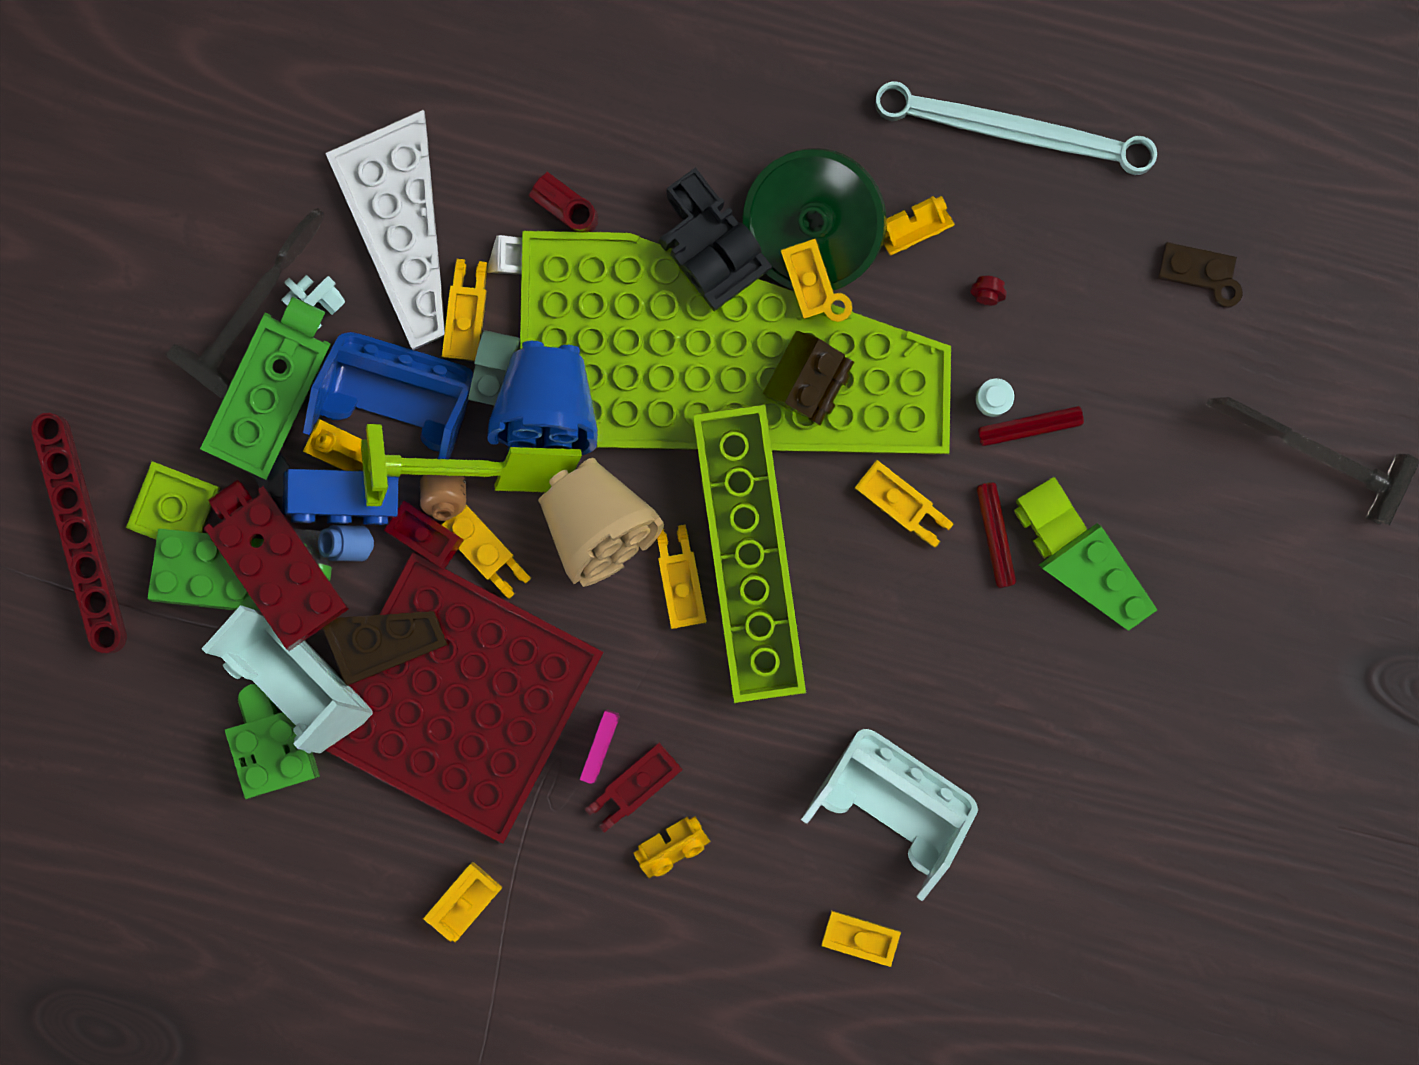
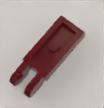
(637, 784)

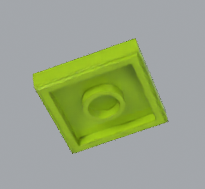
(171, 502)

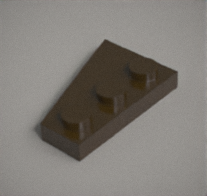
(381, 642)

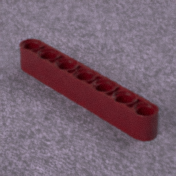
(66, 520)

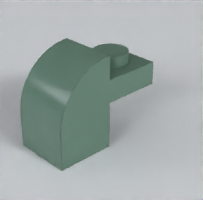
(491, 365)

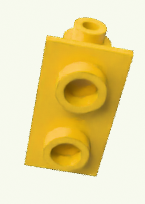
(928, 220)
(335, 447)
(658, 857)

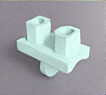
(324, 293)

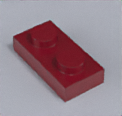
(424, 535)

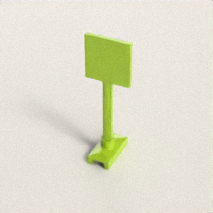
(521, 471)

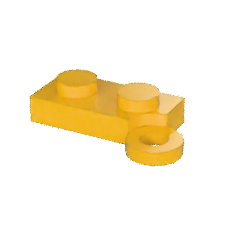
(812, 282)

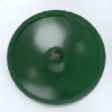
(818, 198)

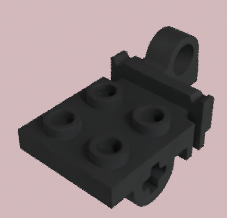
(711, 245)

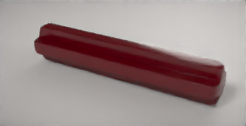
(1031, 426)
(996, 534)

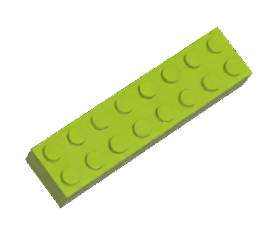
(749, 553)

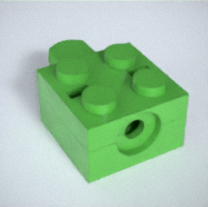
(265, 747)

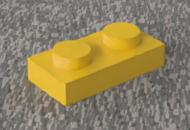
(861, 938)

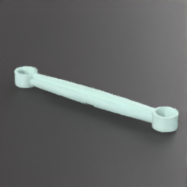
(1016, 128)

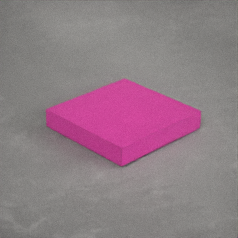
(600, 746)

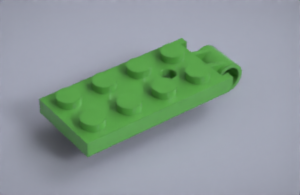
(259, 400)
(195, 573)

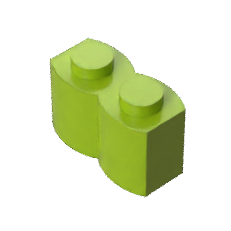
(1050, 517)

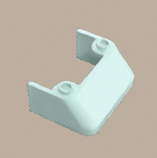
(293, 680)
(903, 797)

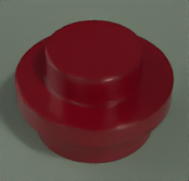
(989, 290)

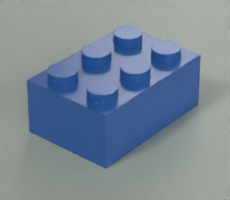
(334, 496)

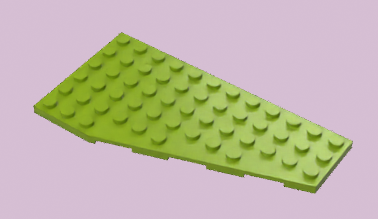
(664, 354)

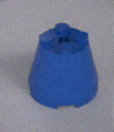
(545, 401)

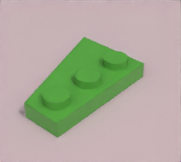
(1101, 576)

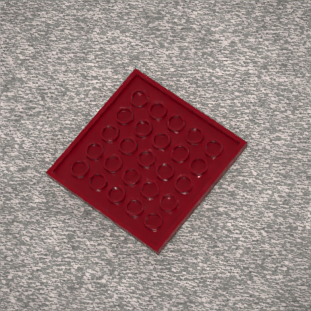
(475, 716)

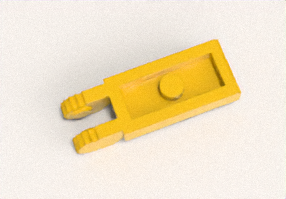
(465, 314)
(900, 501)
(484, 549)
(681, 582)

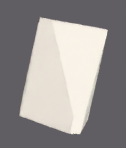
(506, 256)

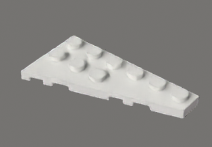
(393, 206)

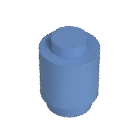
(345, 543)

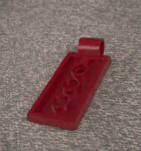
(279, 573)

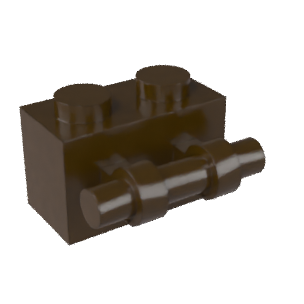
(809, 377)

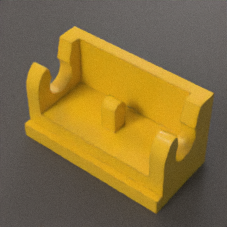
(463, 902)

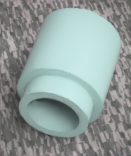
(994, 397)

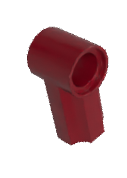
(562, 202)

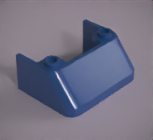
(392, 384)

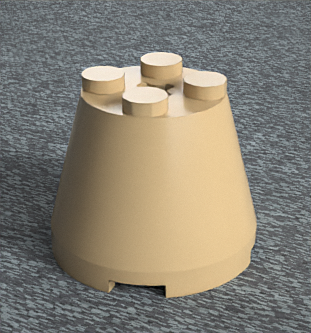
(596, 522)

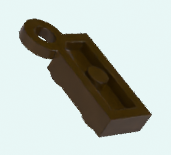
(1201, 270)

